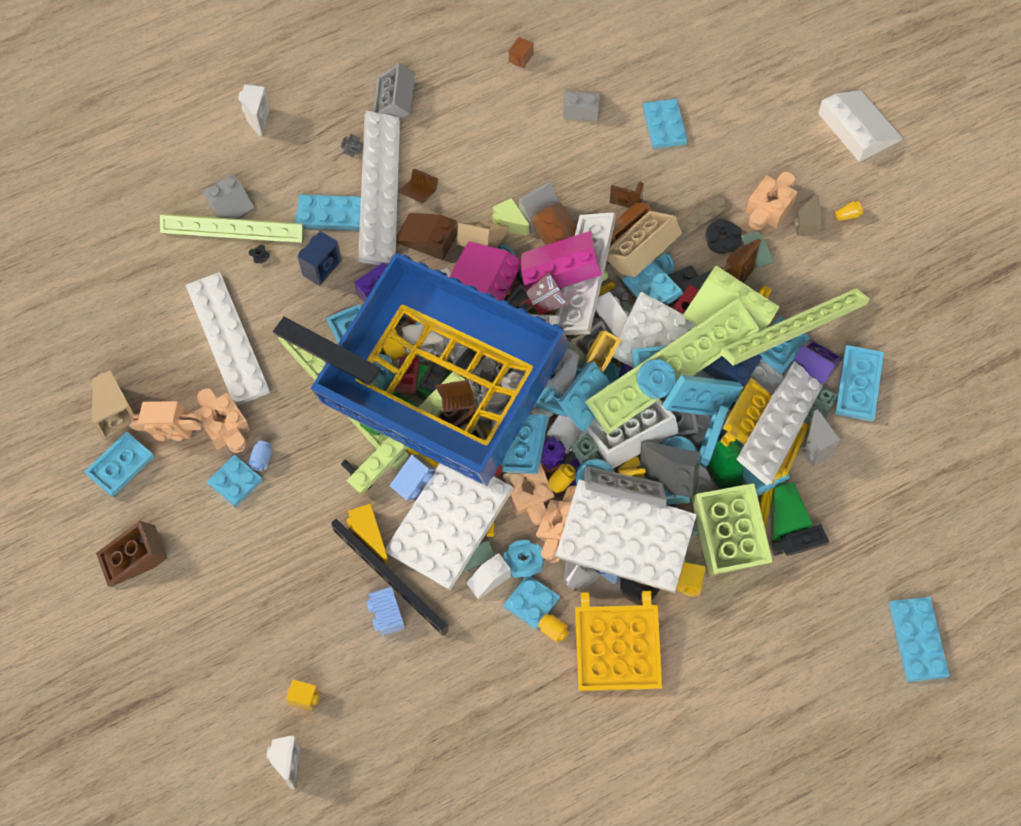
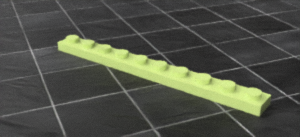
(794, 326)
(313, 367)

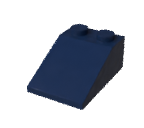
(723, 370)

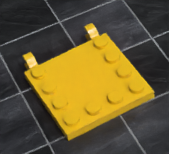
(745, 416)
(618, 646)

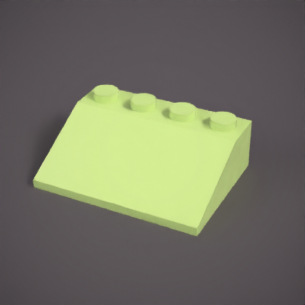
(722, 289)
(731, 529)

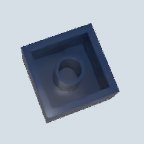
(319, 258)

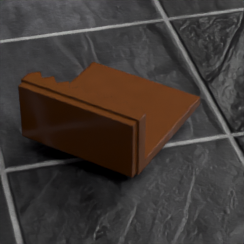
(420, 186)
(626, 197)
(456, 395)

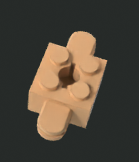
(771, 201)
(166, 420)
(222, 421)
(529, 494)
(553, 524)

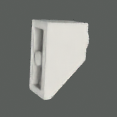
(489, 576)

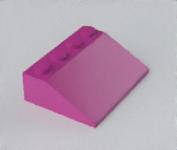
(566, 260)
(486, 269)

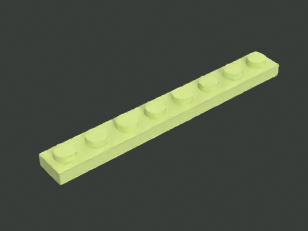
(231, 228)
(391, 449)

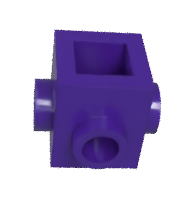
(552, 453)

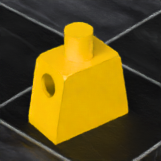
(603, 349)

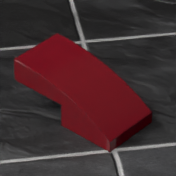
(410, 379)

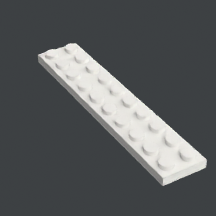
(379, 188)

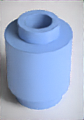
(260, 456)

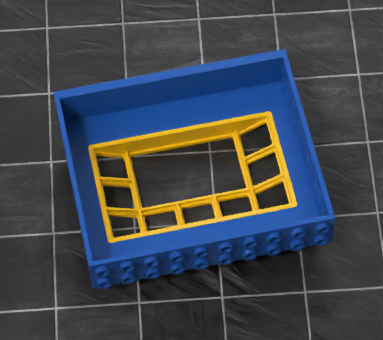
(465, 318)

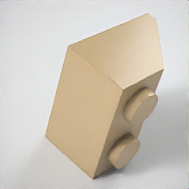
(481, 233)

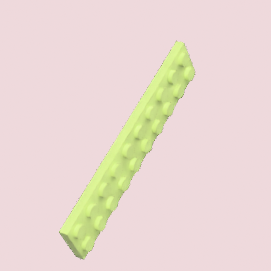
(685, 355)

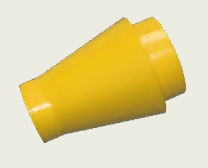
(849, 211)

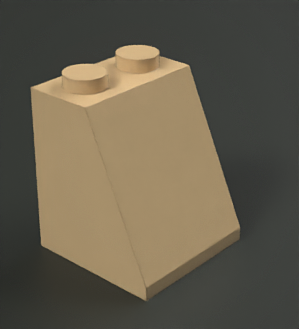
(109, 406)

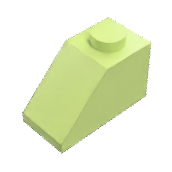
(509, 215)

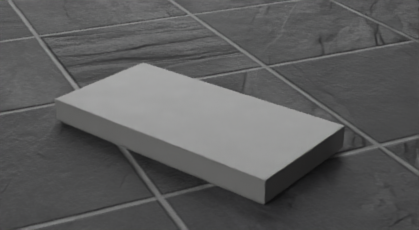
(624, 486)

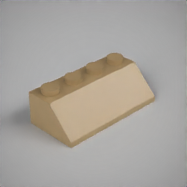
(643, 243)

